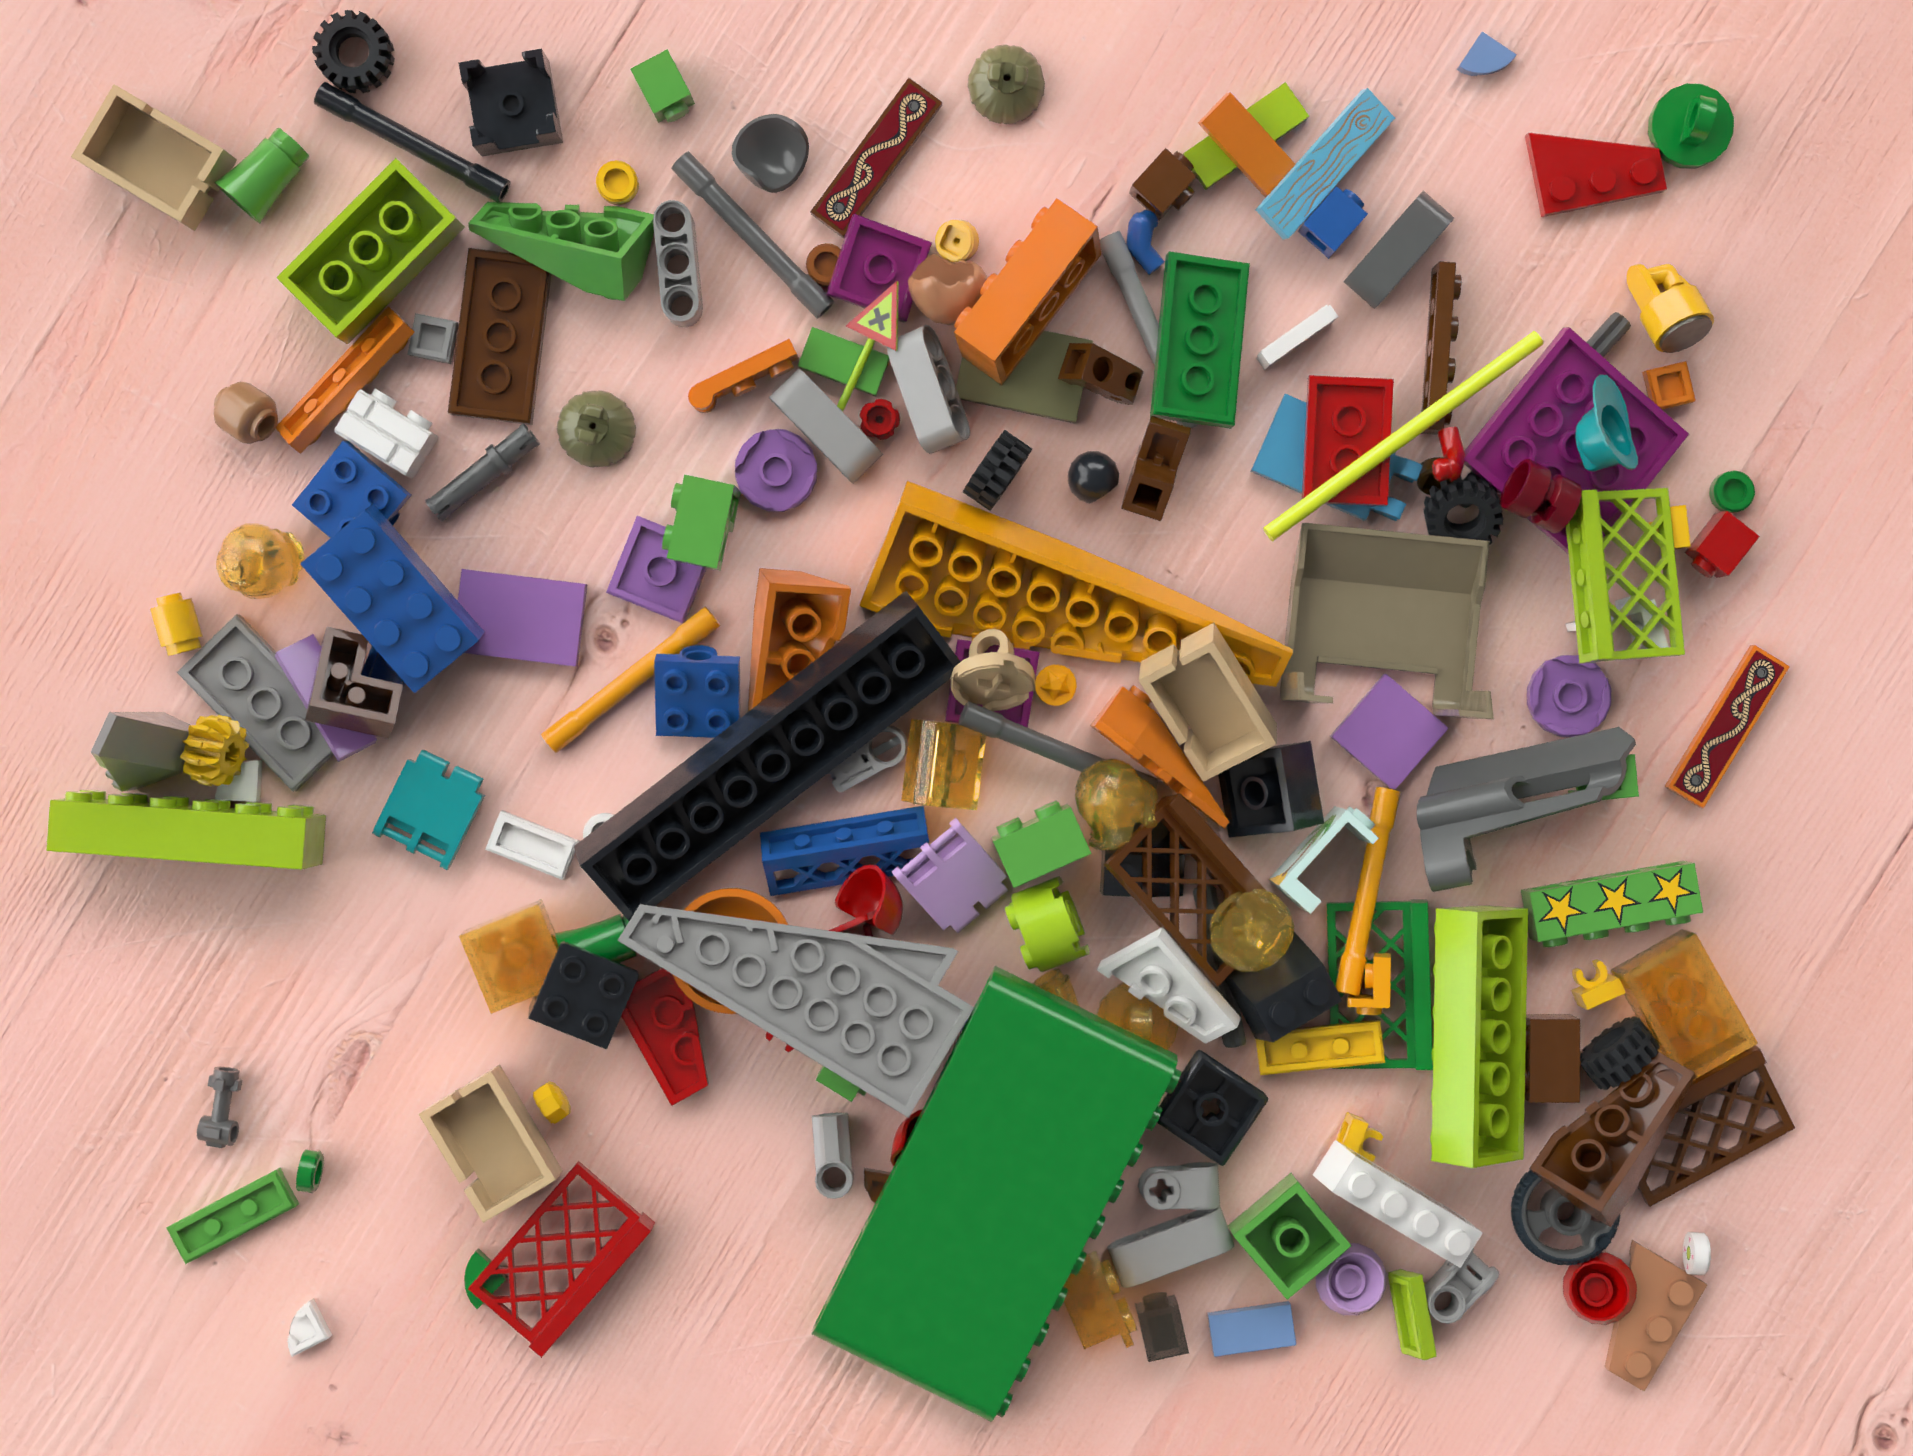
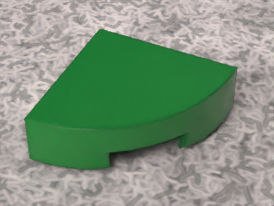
(475, 1266)

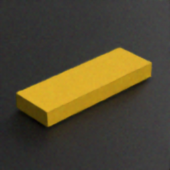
(1322, 1048)

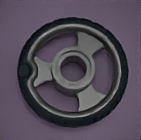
(1531, 1224)

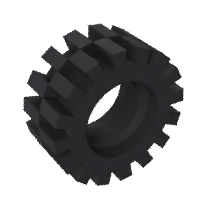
(335, 34)
(997, 470)
(1464, 492)

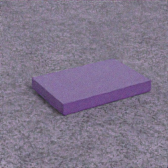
(525, 616)

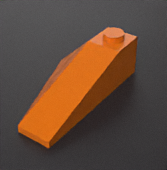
(792, 626)
(1143, 736)

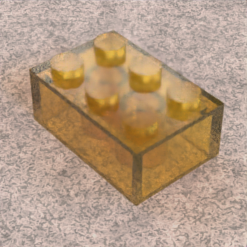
(1685, 1003)

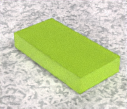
(1412, 1314)

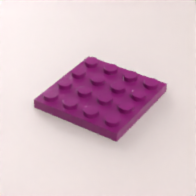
(1542, 419)

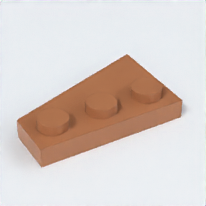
(1657, 1316)

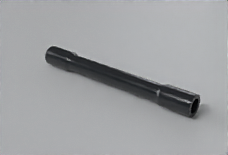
(352, 110)

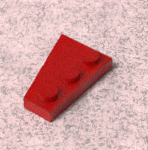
(667, 1034)

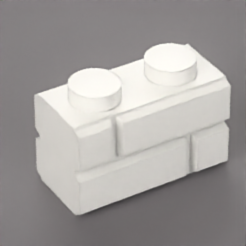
(386, 433)

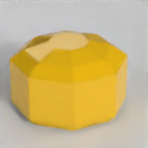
(552, 1102)

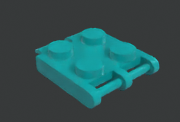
(431, 807)

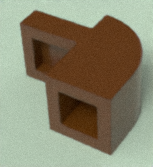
(1155, 468)

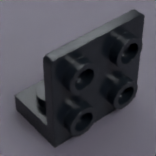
(583, 995)

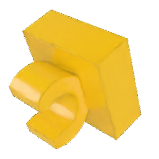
(1679, 527)
(1597, 990)
(1355, 1132)

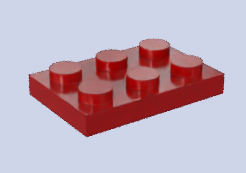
(1341, 425)

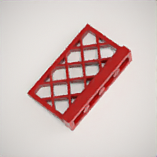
(590, 1279)

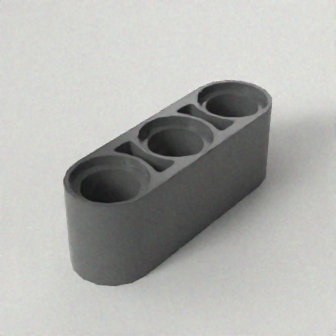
(1399, 249)

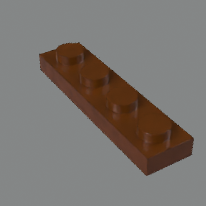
(1441, 330)

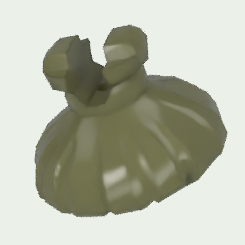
(1001, 99)
(610, 438)

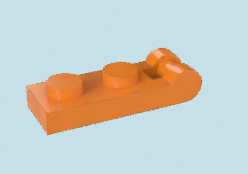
(742, 376)

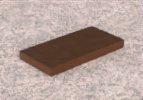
(499, 338)

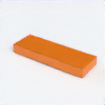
(1246, 143)

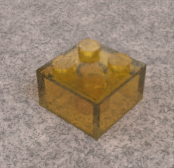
(511, 954)

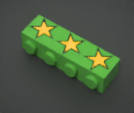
(1612, 901)

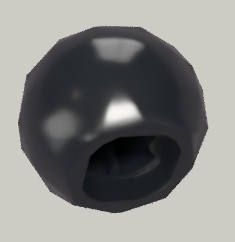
(1092, 476)

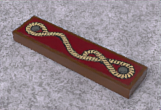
(876, 157)

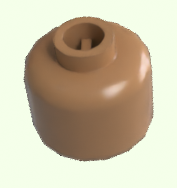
(245, 412)

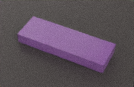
(299, 665)

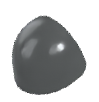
(771, 152)

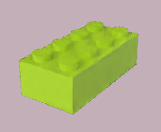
(370, 252)

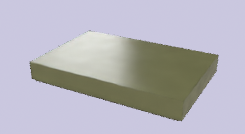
(1032, 385)

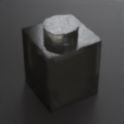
(1161, 1326)

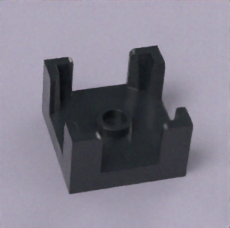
(512, 104)

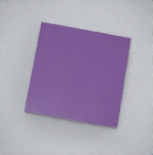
(650, 578)
(1389, 732)

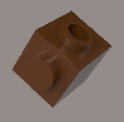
(1165, 183)

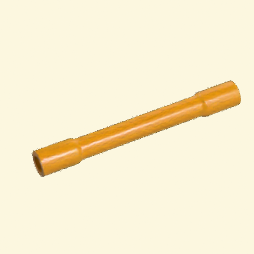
(577, 721)
(1354, 959)

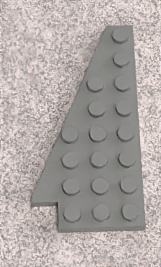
(837, 997)

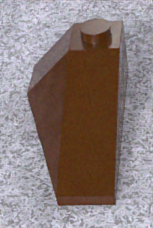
(1610, 1146)

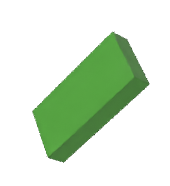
(836, 358)

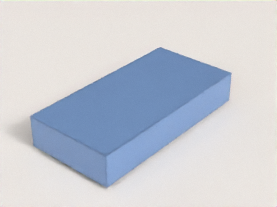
(1251, 1328)

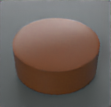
(822, 262)

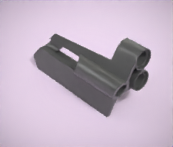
(1484, 794)

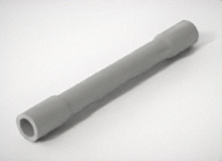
(1123, 269)

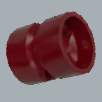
(1546, 498)

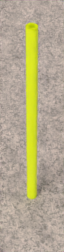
(1403, 436)

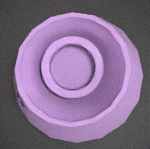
(1352, 1281)

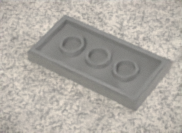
(245, 682)

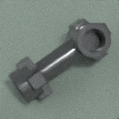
(217, 1128)

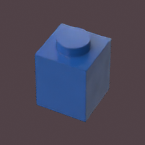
(1333, 221)

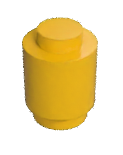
(176, 624)

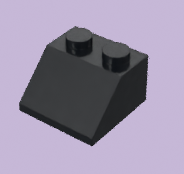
(1272, 792)
(1284, 993)

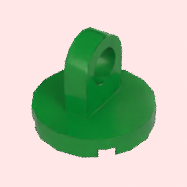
(1691, 125)

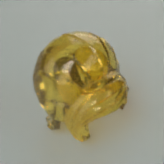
(259, 560)
(1112, 801)

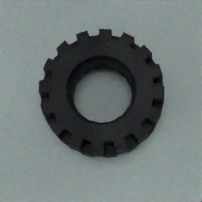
(1619, 1053)

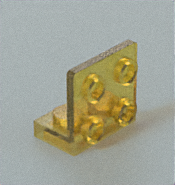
(1094, 1305)

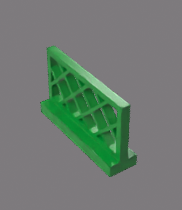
(1417, 979)

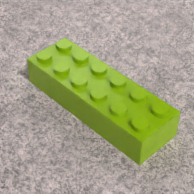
(185, 832)
(1479, 1035)

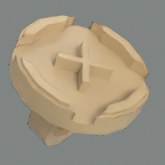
(993, 678)

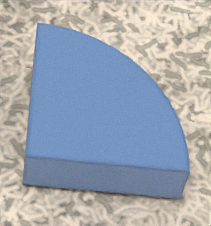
(1485, 57)

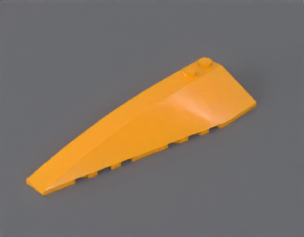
(992, 573)

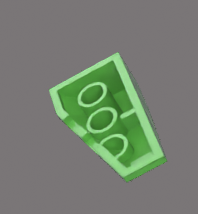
(587, 249)

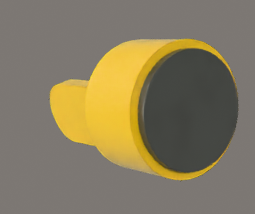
(1672, 317)

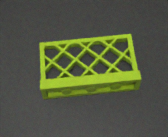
(1591, 584)

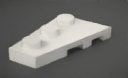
(1172, 981)

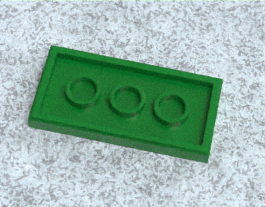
(1200, 340)

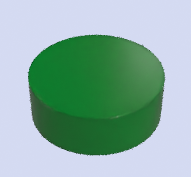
(1732, 491)
(309, 1171)

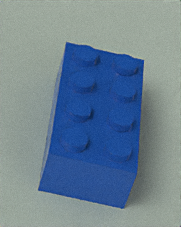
(393, 598)

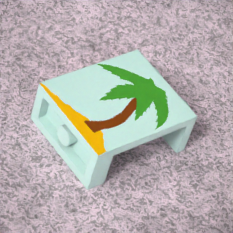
(1286, 875)

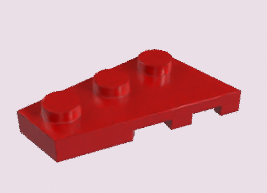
(1590, 173)

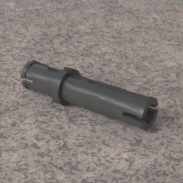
(481, 473)

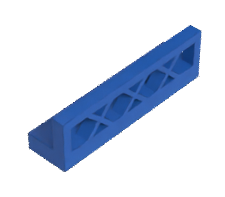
(842, 843)

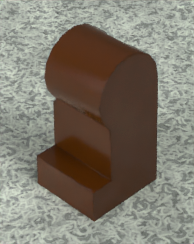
(1101, 372)

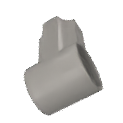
(832, 1150)

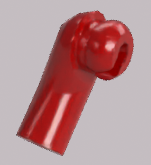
(1453, 454)

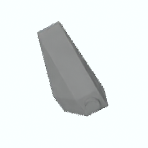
(140, 748)

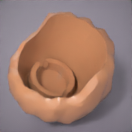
(945, 288)

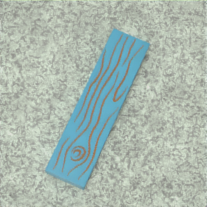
(1325, 163)

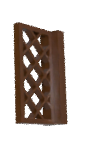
(1211, 857)
(1712, 1082)

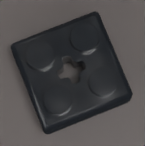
(1214, 1134)

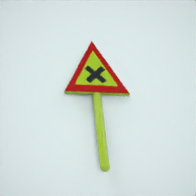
(879, 324)

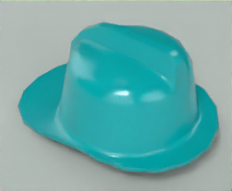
(1604, 431)

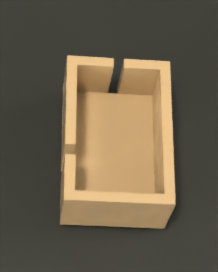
(153, 159)
(1212, 695)
(491, 1134)

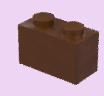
(1552, 1058)

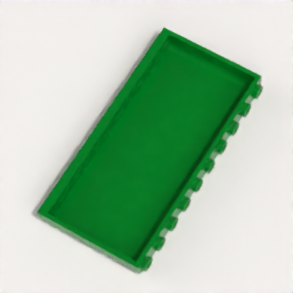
(997, 1194)

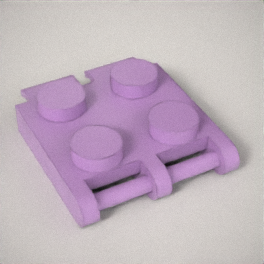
(952, 878)

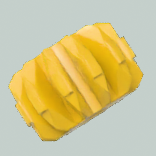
(214, 750)

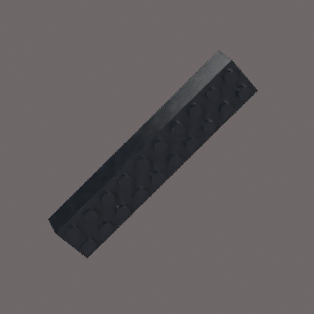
(768, 757)

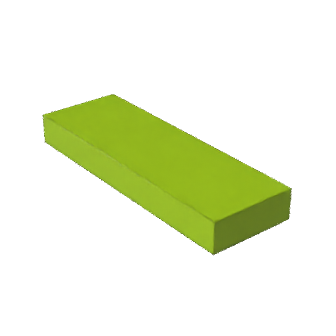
(1276, 113)

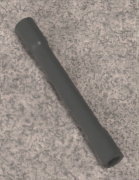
(705, 186)
(996, 726)

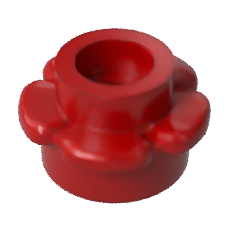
(882, 408)

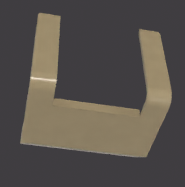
(1387, 606)

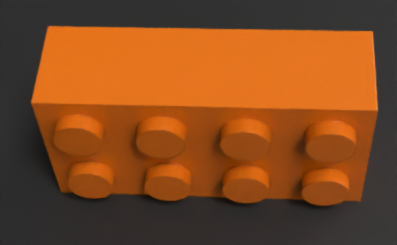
(1027, 290)

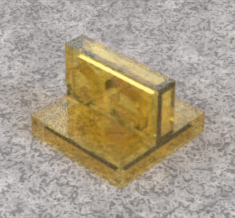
(943, 765)

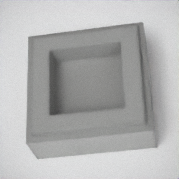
(433, 338)

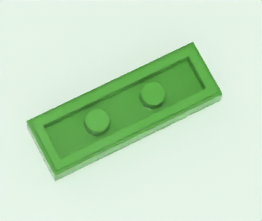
(232, 1215)

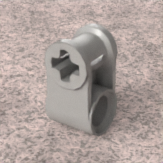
(1190, 1186)
(1461, 1284)

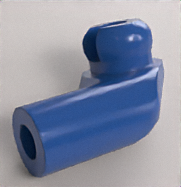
(1139, 240)

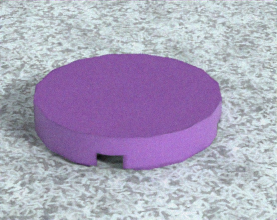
(776, 470)
(1568, 696)

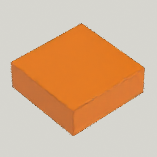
(1669, 385)

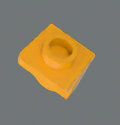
(1376, 978)

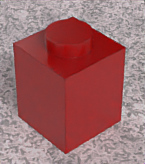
(1721, 545)

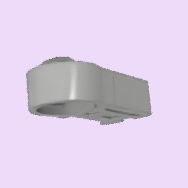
(865, 762)

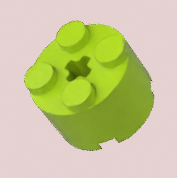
(1047, 925)

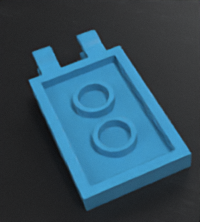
(1283, 459)

